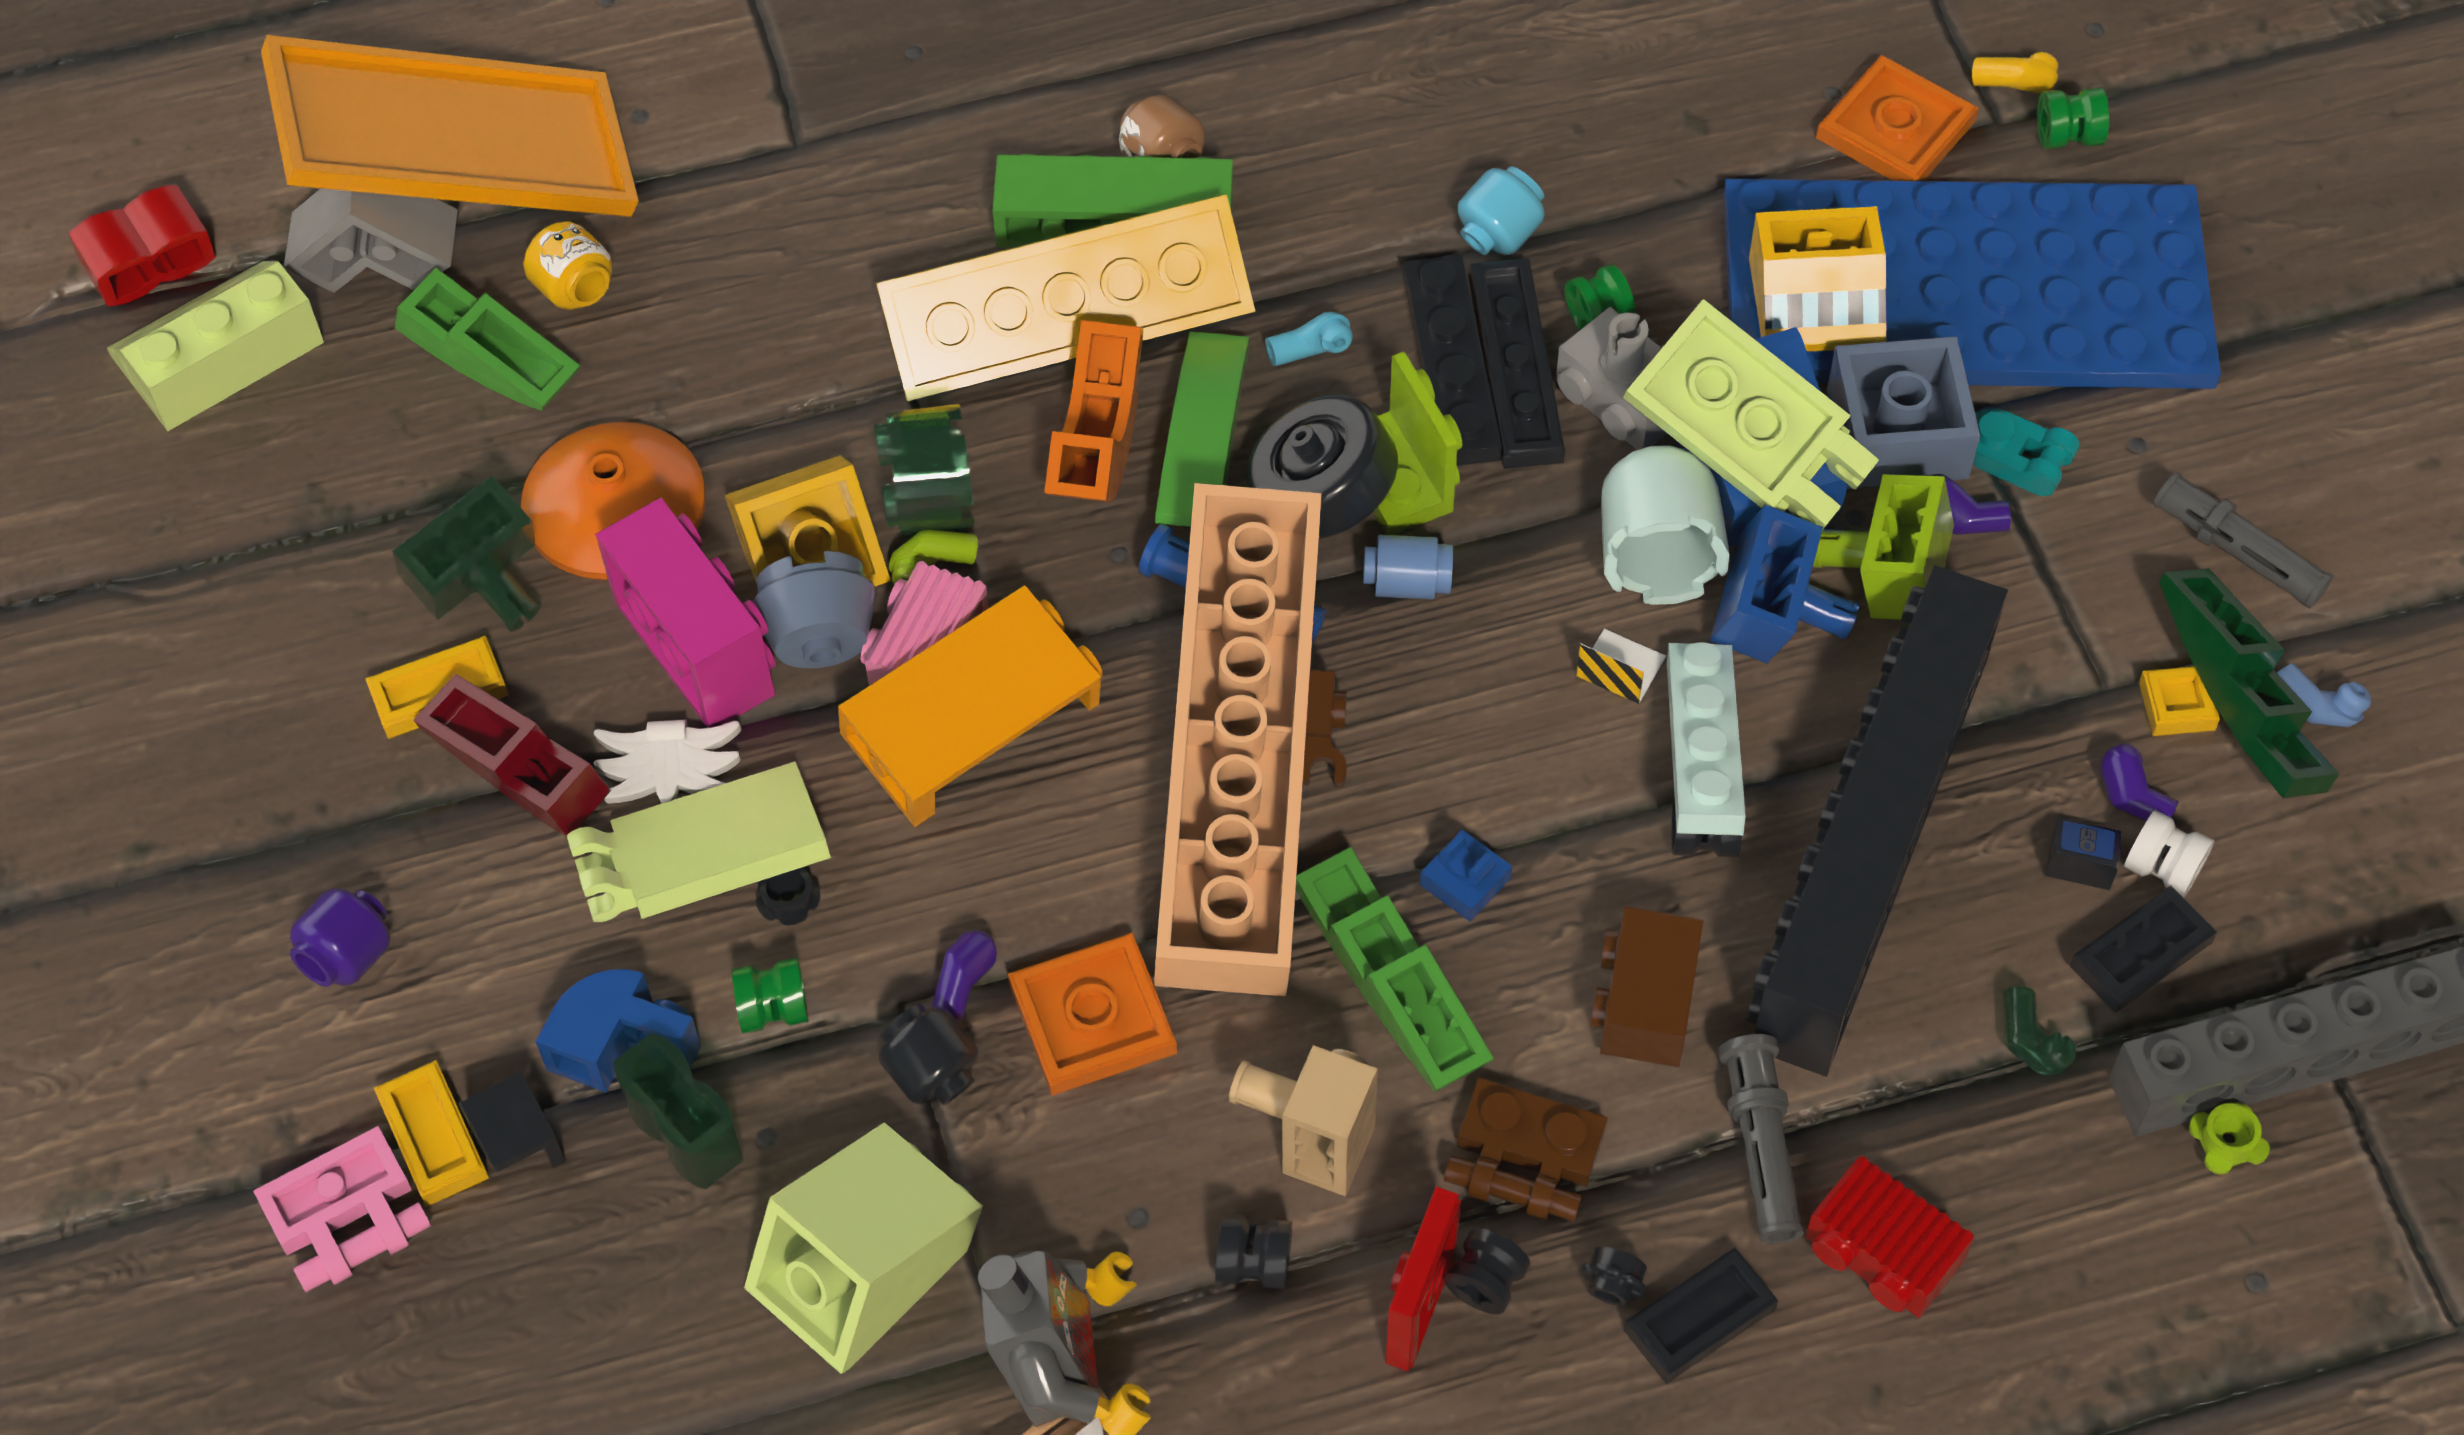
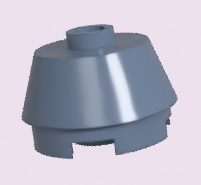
(816, 610)

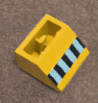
(1820, 275)

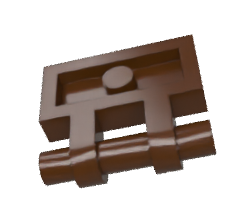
(1529, 1134)

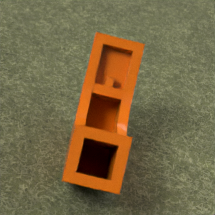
(1097, 435)

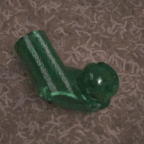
(2026, 1040)

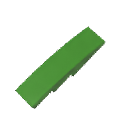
(1202, 422)
(1392, 970)

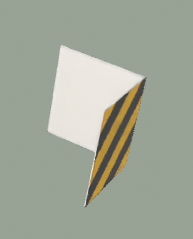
(1619, 665)

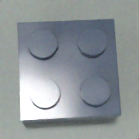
(1907, 406)

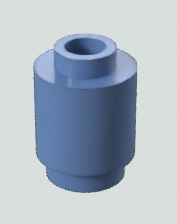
(1408, 567)

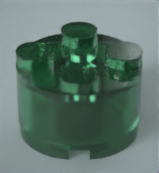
(926, 470)

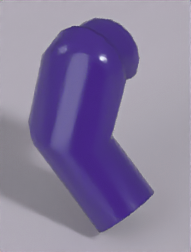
(1974, 516)
(2127, 784)
(962, 967)

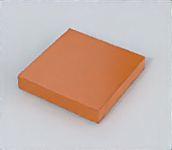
(1897, 122)
(1092, 1014)

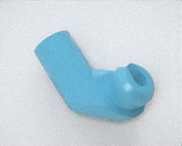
(1322, 334)

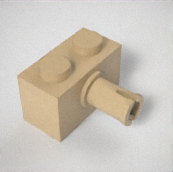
(1323, 1114)

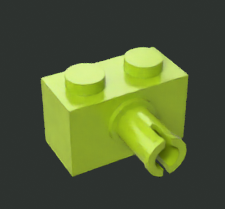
(1904, 542)

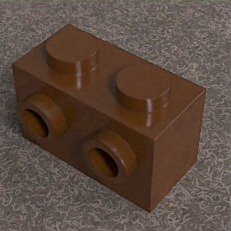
(1650, 986)

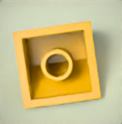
(806, 515)

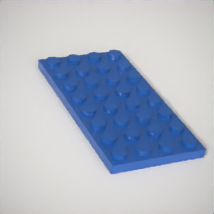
(2025, 274)

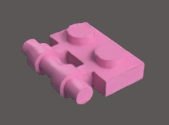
(334, 1192)

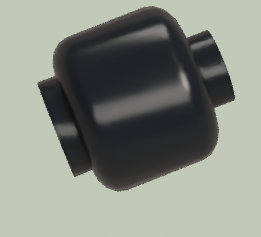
(928, 1054)

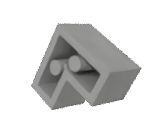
(346, 231)

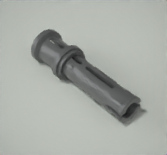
(1759, 1110)

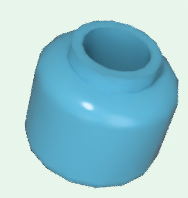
(1501, 211)

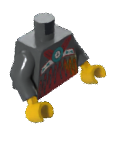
(1044, 1336)

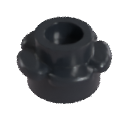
(791, 912)
(1614, 1276)

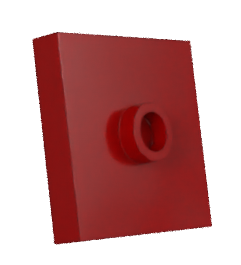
(1420, 1279)

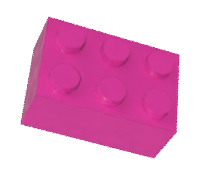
(688, 613)

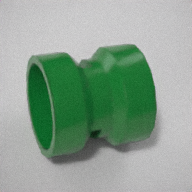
(2073, 118)
(769, 995)

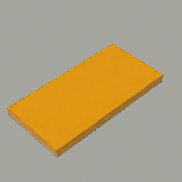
(447, 127)

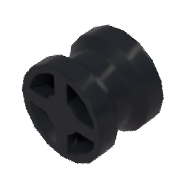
(1487, 1271)

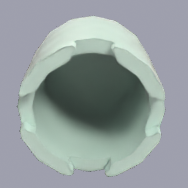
(1662, 525)

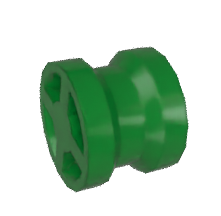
(1592, 296)

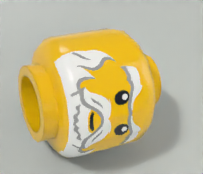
(568, 265)

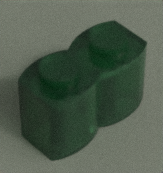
(678, 1110)

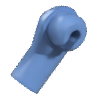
(2328, 707)

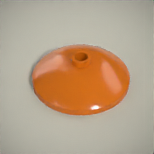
(574, 503)

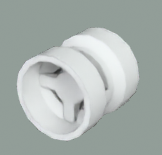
(2182, 861)

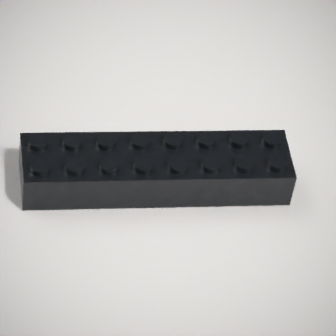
(1874, 818)

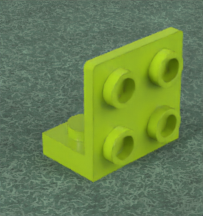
(1425, 450)

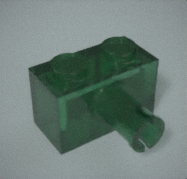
(469, 553)

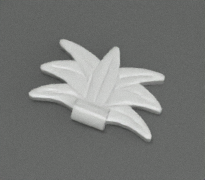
(666, 759)

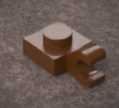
(1324, 712)

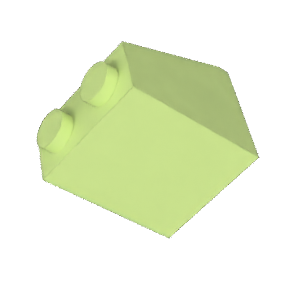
(859, 1244)

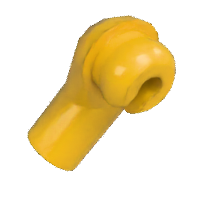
(2026, 74)

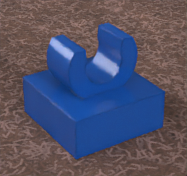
(1465, 875)

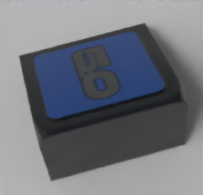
(2084, 853)

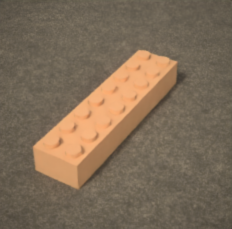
(1239, 742)

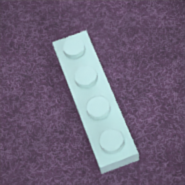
(1705, 739)

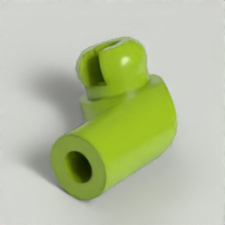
(932, 547)

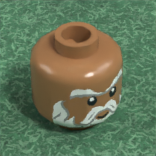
(1160, 130)

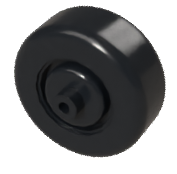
(1329, 449)

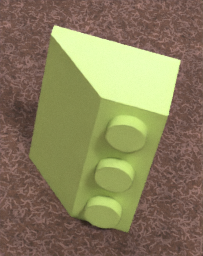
(218, 343)

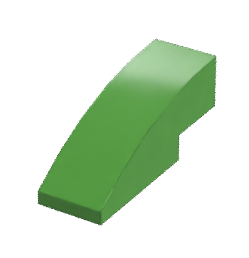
(484, 341)

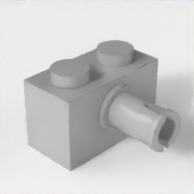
(1599, 368)

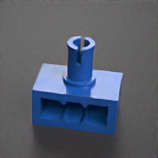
(1771, 588)

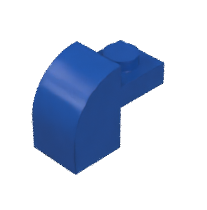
(605, 1019)

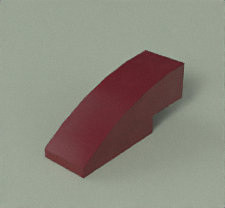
(513, 755)

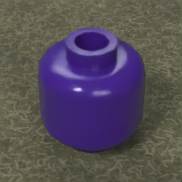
(339, 937)

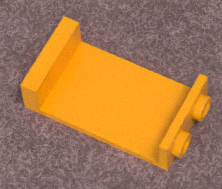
(967, 699)

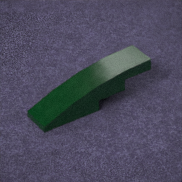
(2236, 668)

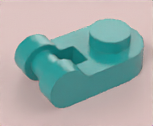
(2007, 437)

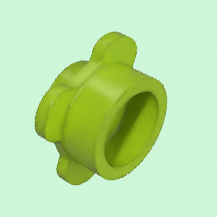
(2237, 1121)

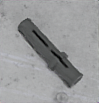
(2242, 539)

